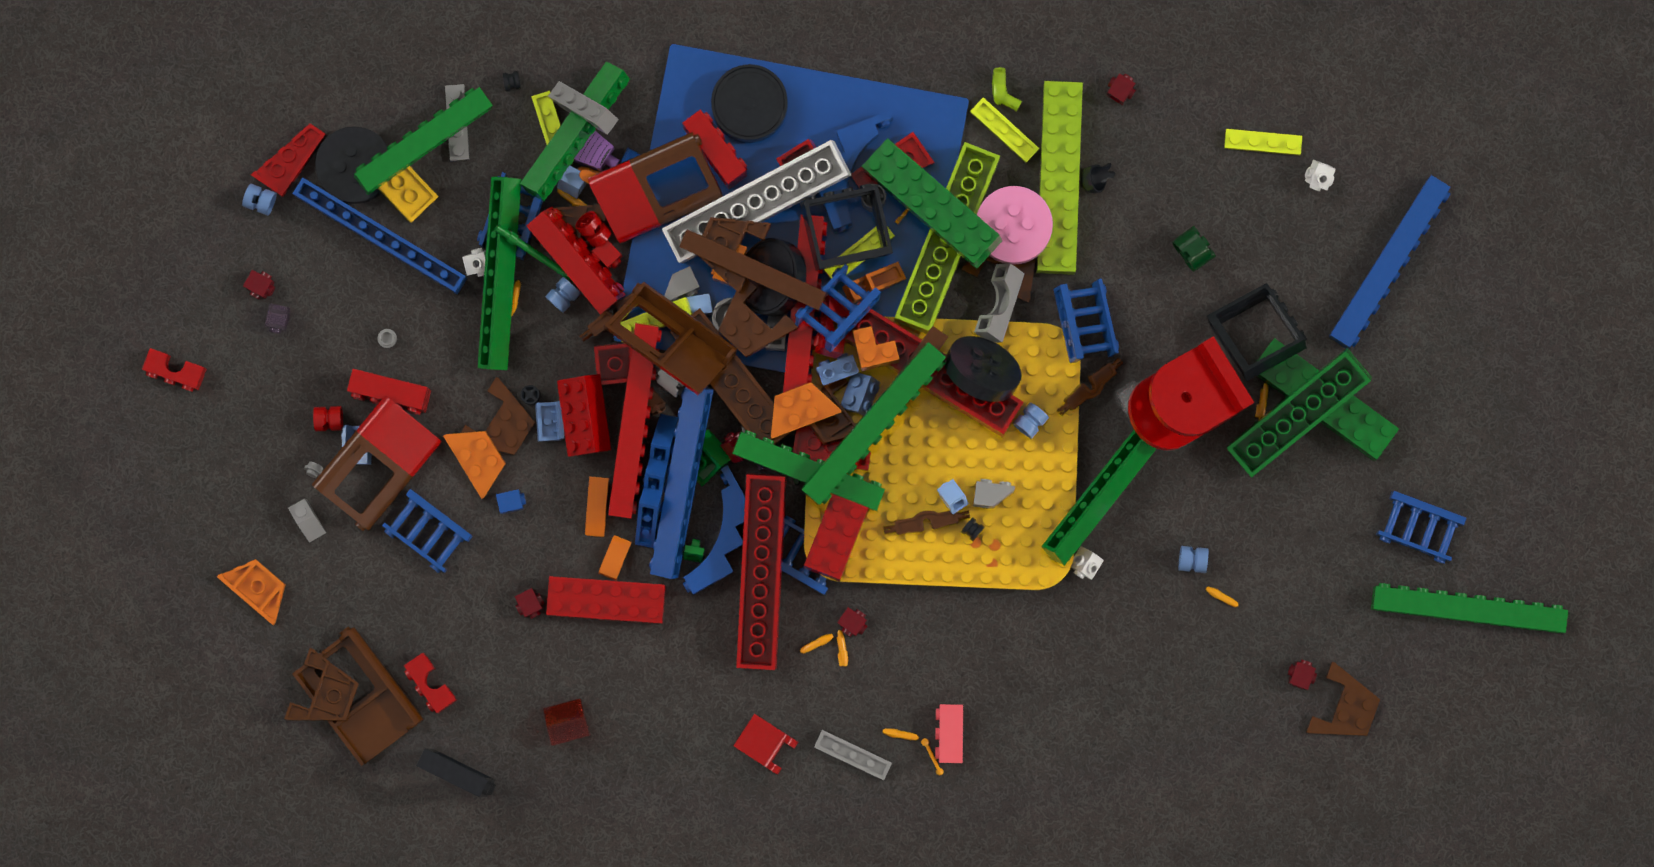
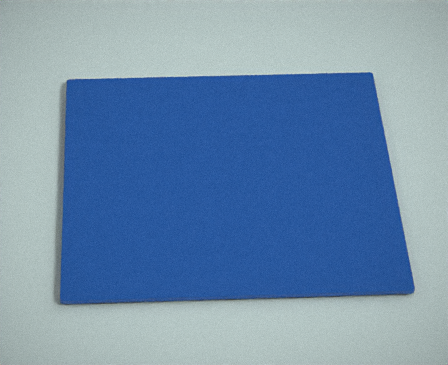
(816, 109)

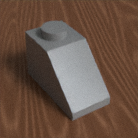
(307, 520)

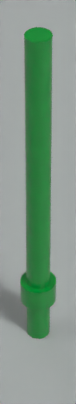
(512, 238)

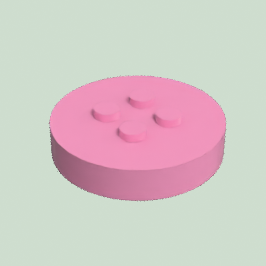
(1020, 220)

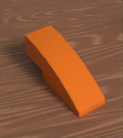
(880, 279)
(597, 506)

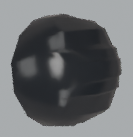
(1095, 177)

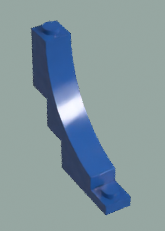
(853, 141)
(655, 480)
(716, 565)

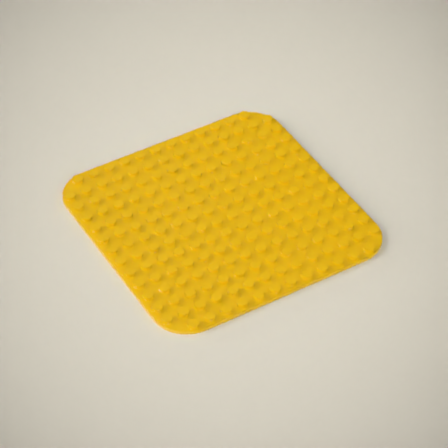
(942, 444)

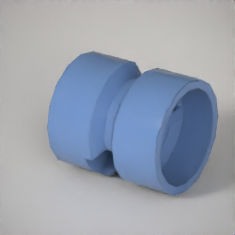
(265, 201)
(563, 294)
(1030, 421)
(1193, 559)

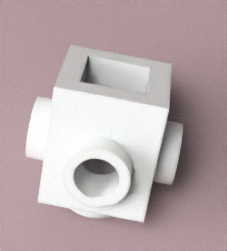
(1319, 175)
(475, 262)
(1086, 563)

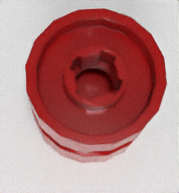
(593, 229)
(328, 418)

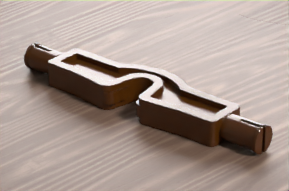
(597, 326)
(1097, 381)
(916, 525)

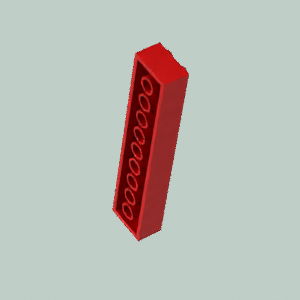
(802, 340)
(992, 415)
(633, 426)
(761, 571)

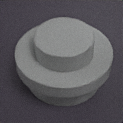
(387, 338)
(313, 469)

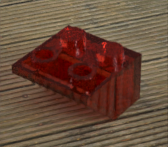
(566, 722)

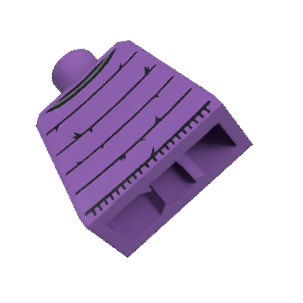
(596, 153)

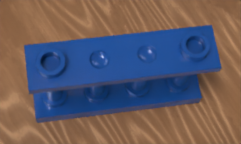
(530, 212)
(844, 325)
(1072, 331)
(1417, 508)
(444, 524)
(802, 574)

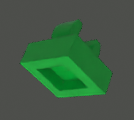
(694, 552)

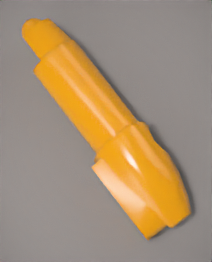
(572, 200)
(516, 290)
(1261, 407)
(1221, 596)
(816, 643)
(843, 654)
(895, 733)

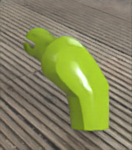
(999, 91)

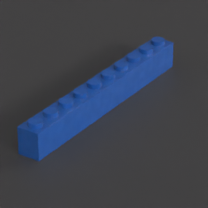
(380, 236)
(1389, 262)
(681, 483)

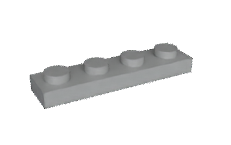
(459, 142)
(853, 755)

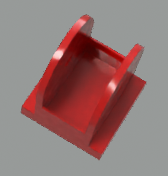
(1187, 398)

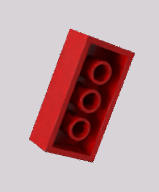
(715, 150)
(375, 387)
(583, 415)
(836, 537)

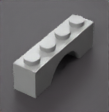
(591, 111)
(1007, 284)

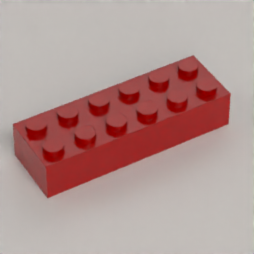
(576, 259)
(606, 600)

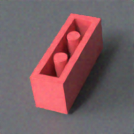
(949, 734)

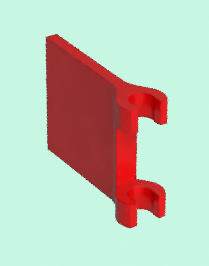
(763, 742)

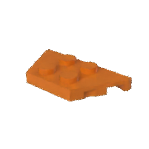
(800, 408)
(477, 457)
(257, 588)

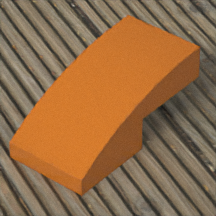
(615, 557)

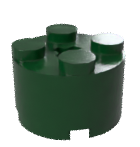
(1193, 248)

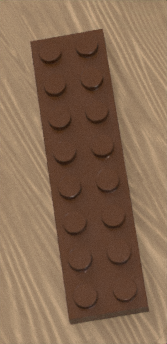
(742, 392)

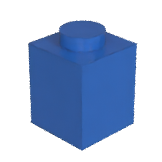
(510, 501)

